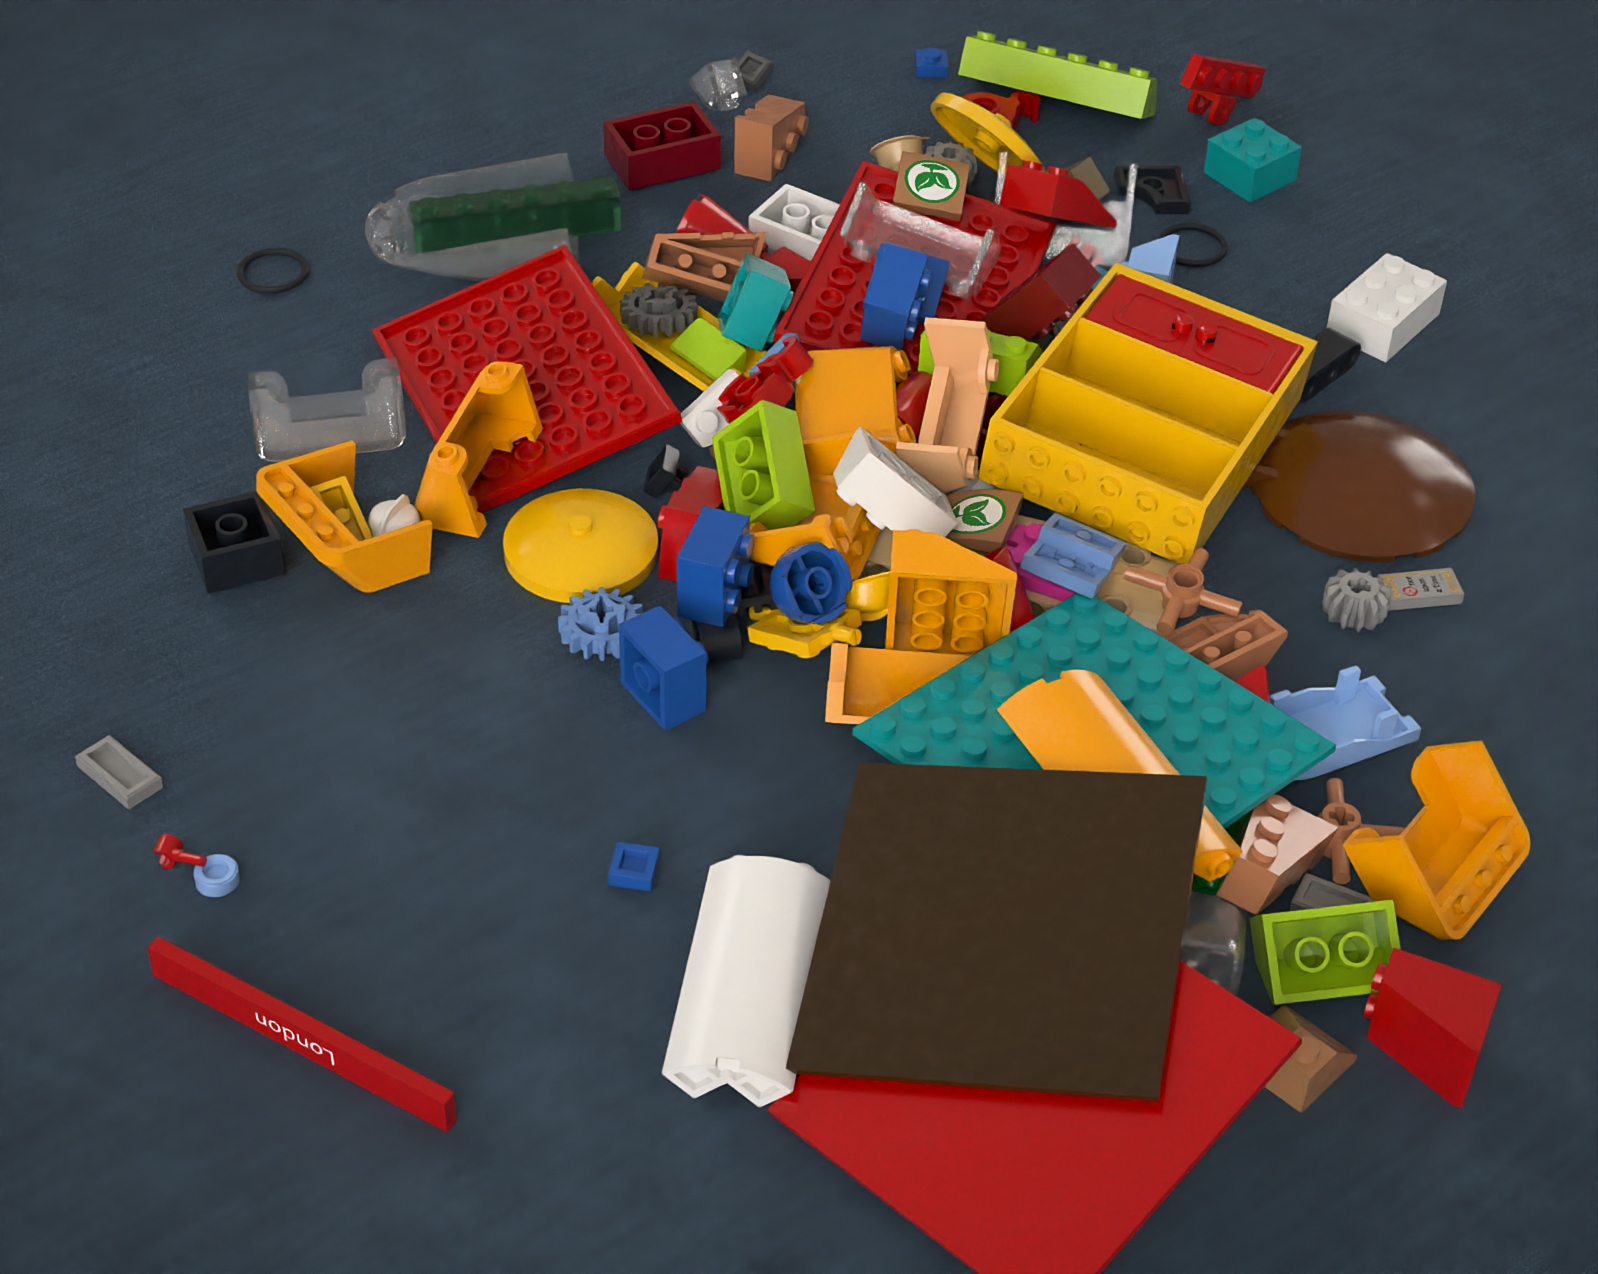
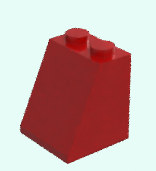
(1431, 1020)

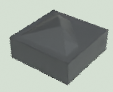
(754, 69)

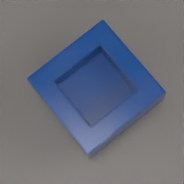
(931, 62)
(634, 866)

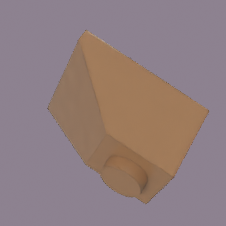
(1312, 1065)

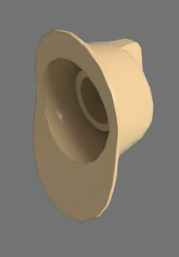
(889, 151)

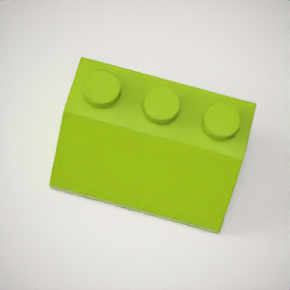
(1014, 356)
(764, 467)
(1323, 950)

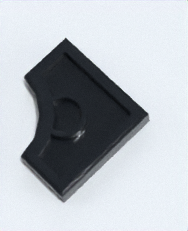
(1157, 186)

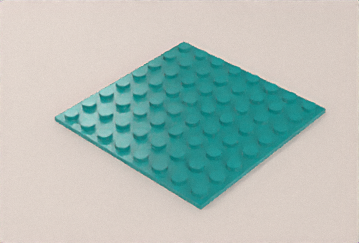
(1182, 704)

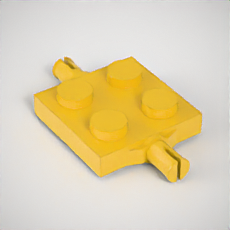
(800, 638)

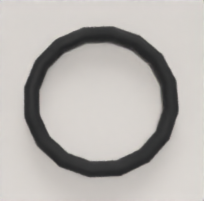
(1200, 227)
(272, 289)

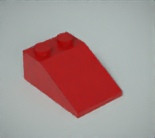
(1052, 194)

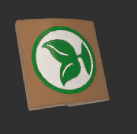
(931, 185)
(984, 517)

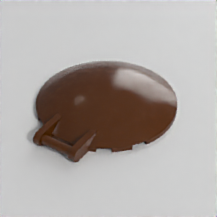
(1363, 486)

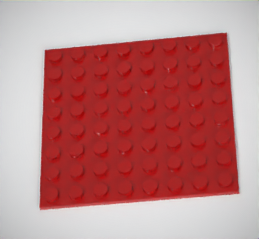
(1045, 1175)

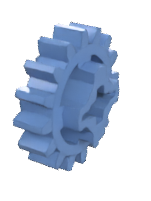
(594, 622)

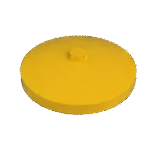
(981, 131)
(580, 543)

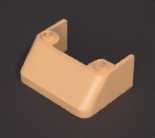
(954, 404)

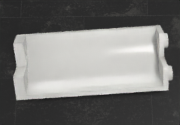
(746, 978)

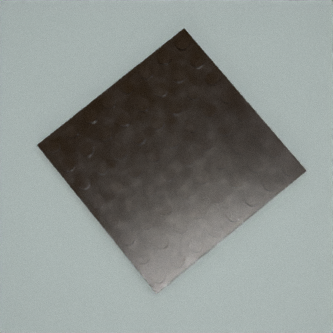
(1003, 930)

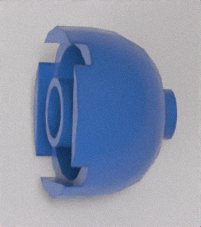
(810, 583)

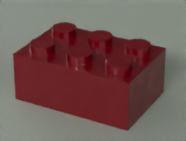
(662, 145)
(1044, 297)

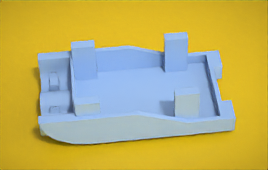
(1350, 716)

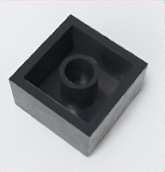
(233, 541)

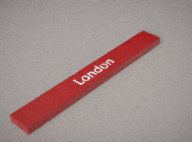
(304, 1034)

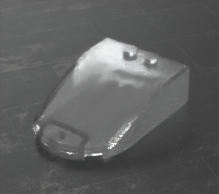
(392, 240)

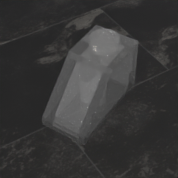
(719, 84)

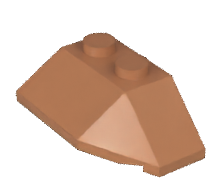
(1231, 643)

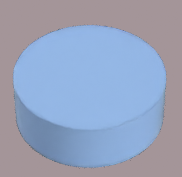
(218, 876)

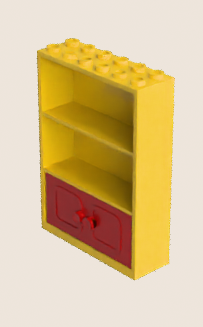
(1167, 409)

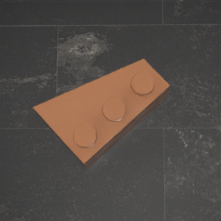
(768, 136)
(700, 262)
(1277, 849)

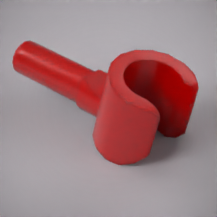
(172, 851)

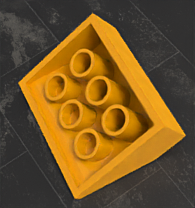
(945, 596)

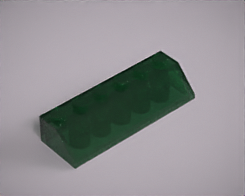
(502, 214)

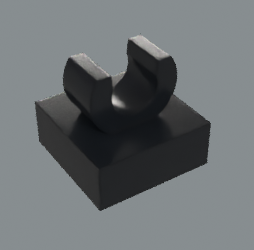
(665, 473)

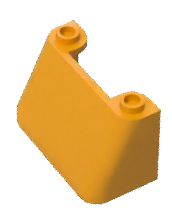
(853, 391)
(489, 418)
(833, 522)

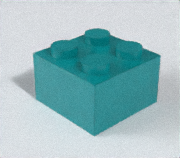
(1252, 159)
(755, 302)

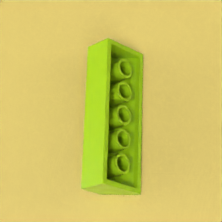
(1059, 76)

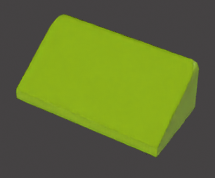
(709, 350)

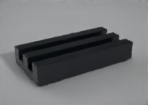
(757, 600)

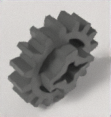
(658, 309)

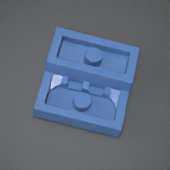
(1073, 555)

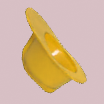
(870, 596)

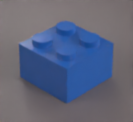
(896, 297)
(714, 566)
(663, 667)

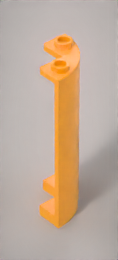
(873, 679)
(1086, 728)

